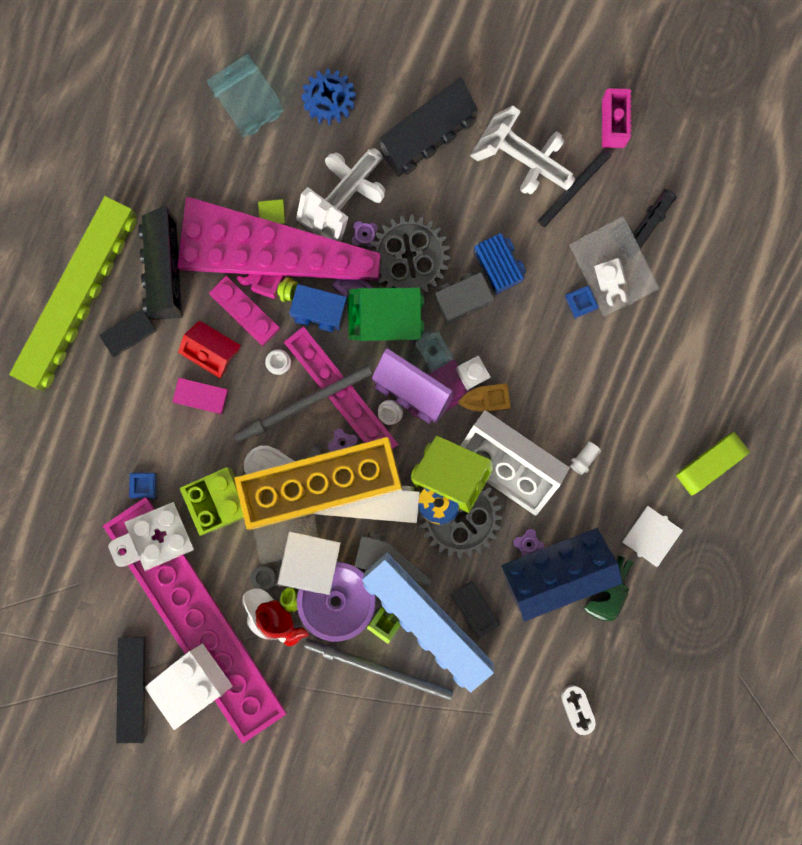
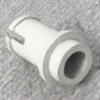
(585, 458)

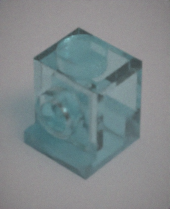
(435, 340)

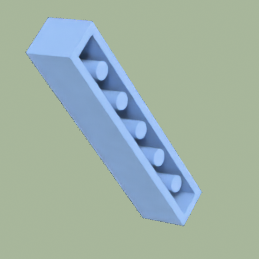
(428, 622)

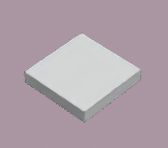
(308, 563)

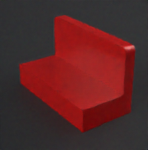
(208, 348)

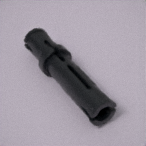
(654, 215)

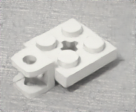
(143, 548)

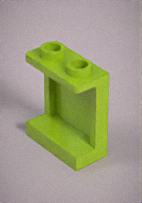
(452, 472)

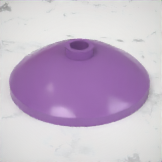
(339, 621)

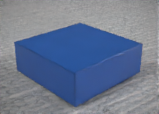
(581, 301)
(143, 485)

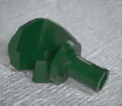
(610, 609)

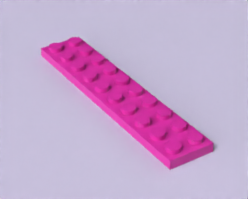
(197, 620)

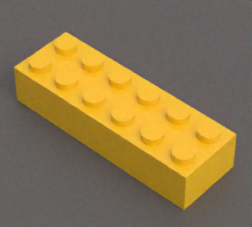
(318, 483)

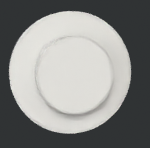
(278, 362)
(390, 412)

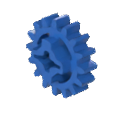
(320, 101)

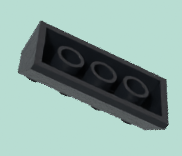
(428, 128)
(160, 262)

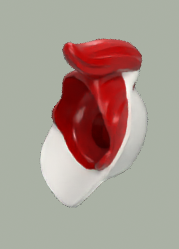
(270, 619)

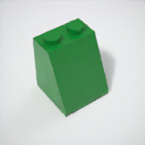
(385, 314)

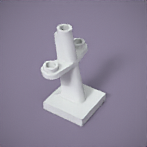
(499, 135)
(324, 215)

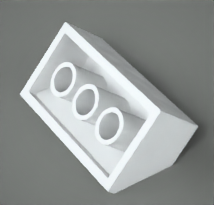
(519, 466)

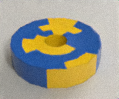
(434, 514)

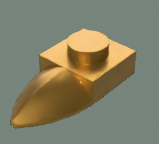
(487, 398)

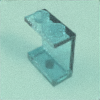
(245, 95)

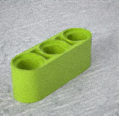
(712, 463)

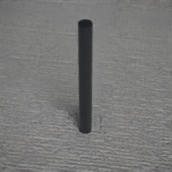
(576, 186)

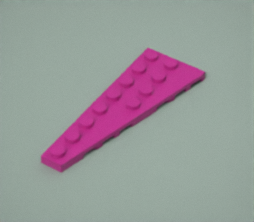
(244, 244)

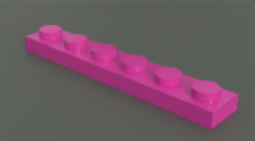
(347, 400)

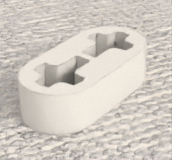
(584, 708)

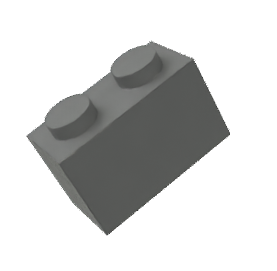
(463, 297)

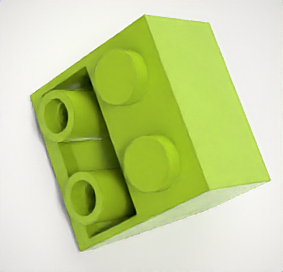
(213, 501)

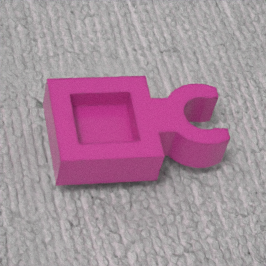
(262, 284)

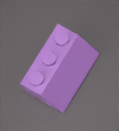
(412, 387)

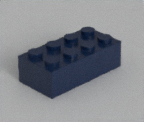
(561, 574)

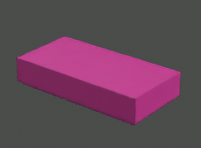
(200, 396)

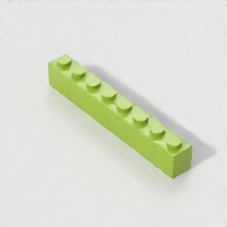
(74, 294)

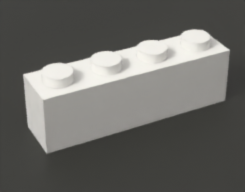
(395, 506)

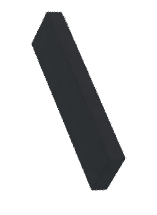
(130, 690)

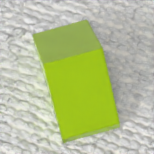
(384, 625)

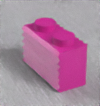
(616, 118)

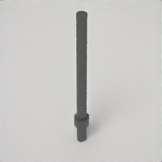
(260, 426)
(331, 652)

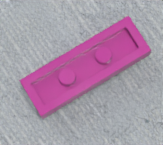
(244, 311)

